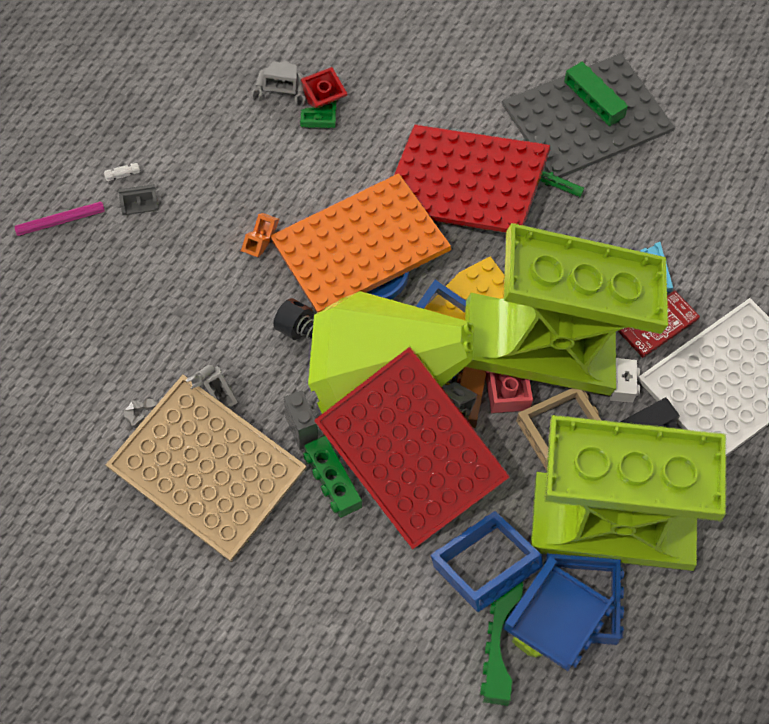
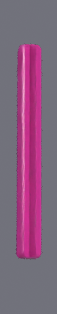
(59, 218)

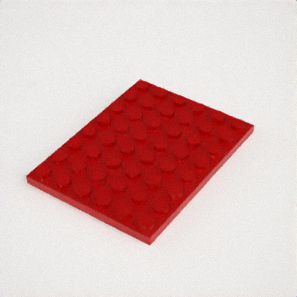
(472, 176)
(411, 448)

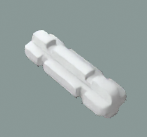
(121, 171)

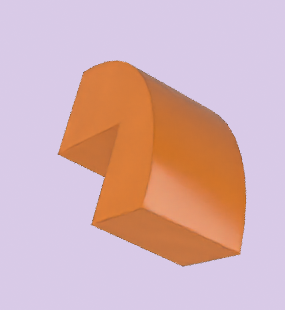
(258, 240)

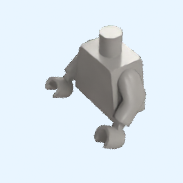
(280, 78)
(215, 384)

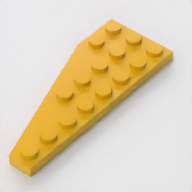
(481, 278)

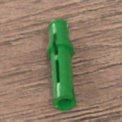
(577, 190)

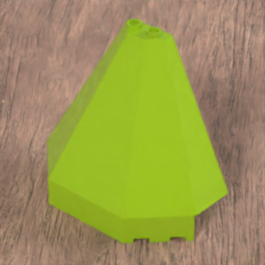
(369, 331)

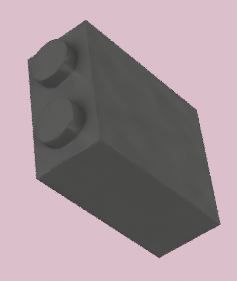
(300, 419)

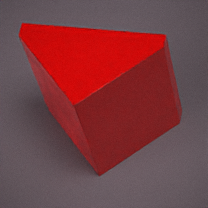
(323, 88)

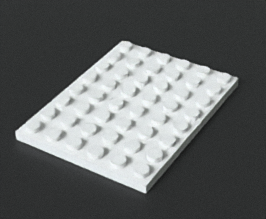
(719, 377)

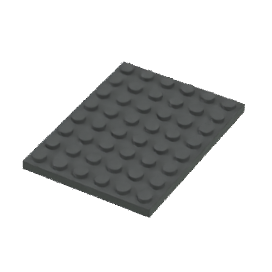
(574, 131)

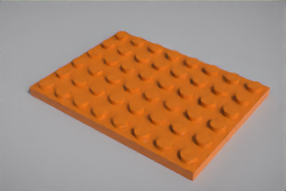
(360, 243)

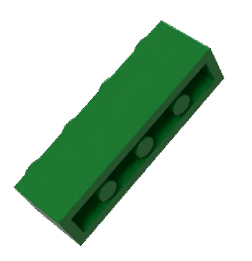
(596, 93)

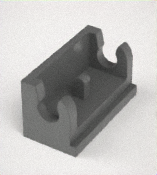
(138, 199)

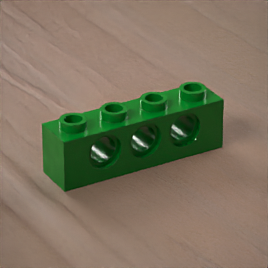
(343, 504)

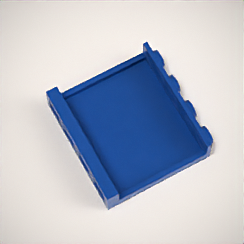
(558, 616)

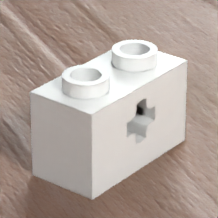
(626, 381)

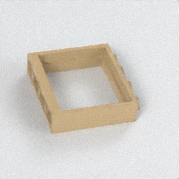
(532, 433)

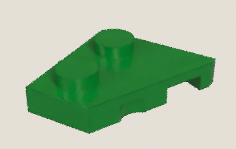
(319, 117)

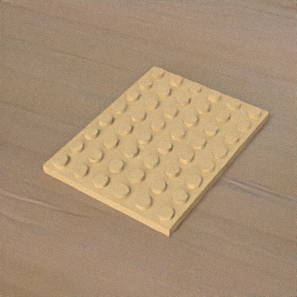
(206, 467)

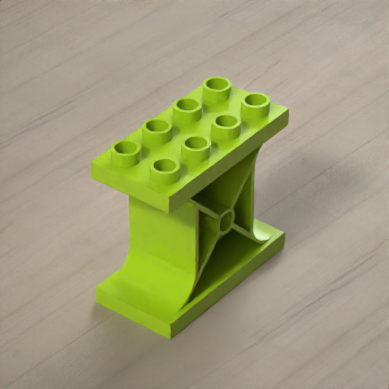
(565, 309)
(627, 491)

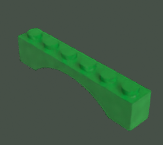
(498, 681)

